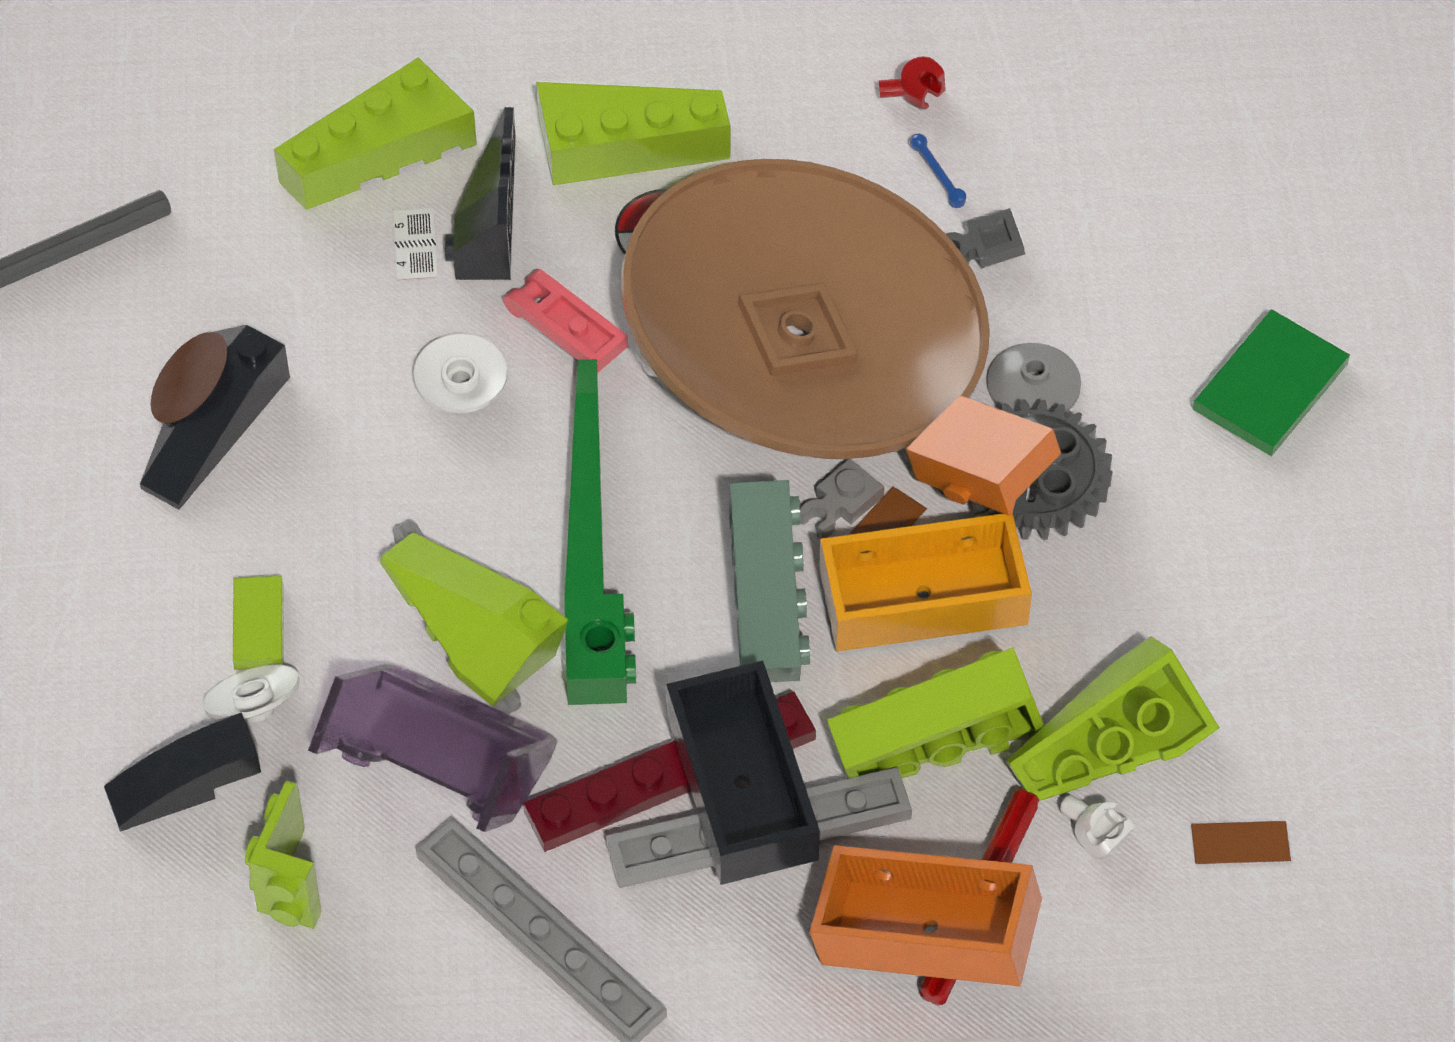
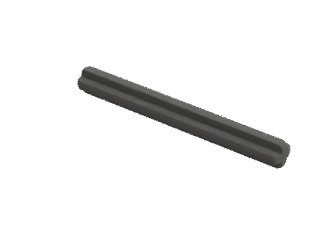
(83, 237)

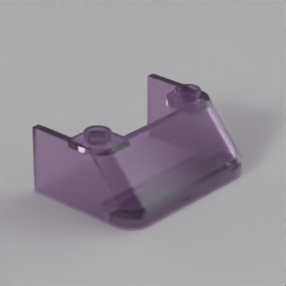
(435, 734)

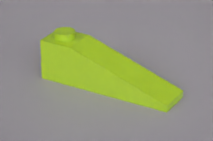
(483, 620)

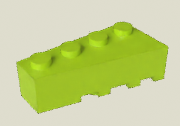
(629, 129)
(375, 135)

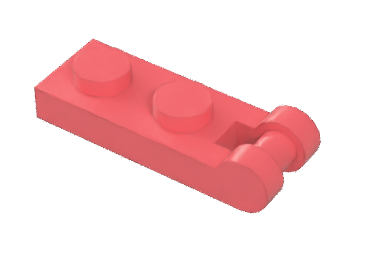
(566, 319)

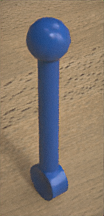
(956, 196)

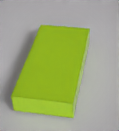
(258, 621)

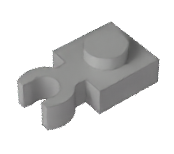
(842, 494)

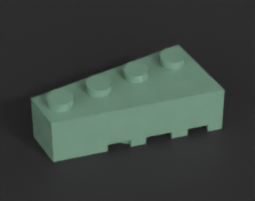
(765, 577)

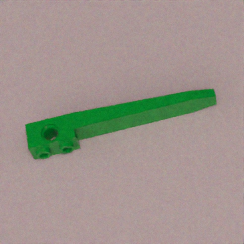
(593, 616)

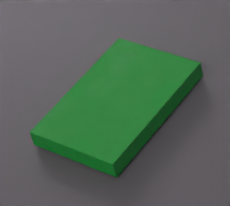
(1271, 382)

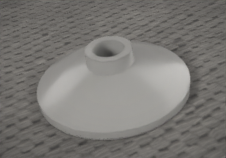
(1011, 382)

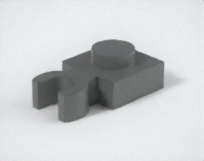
(990, 239)

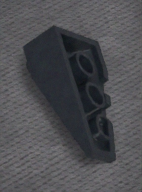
(485, 215)
(197, 443)

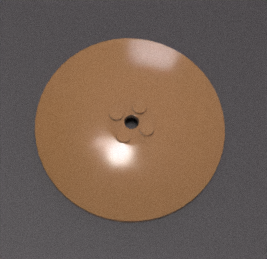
(815, 248)

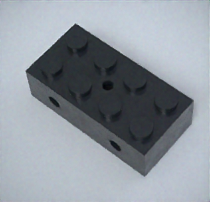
(733, 732)

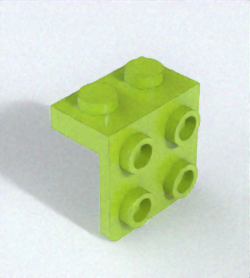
(283, 883)

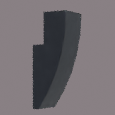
(183, 773)

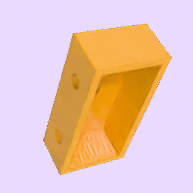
(970, 581)

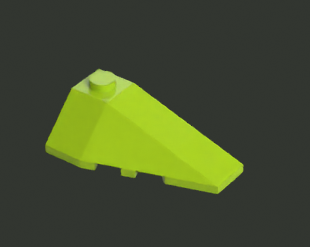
(1123, 719)

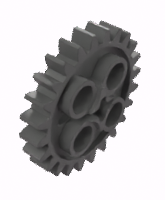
(1080, 475)

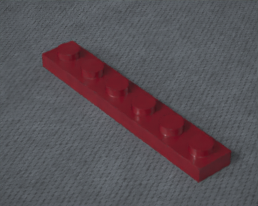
(631, 787)

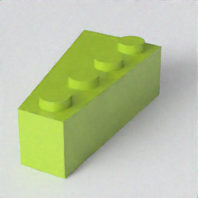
(939, 718)

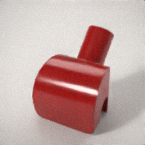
(917, 79)

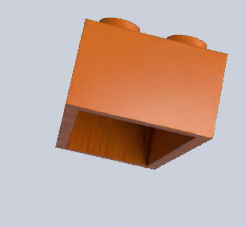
(881, 917)

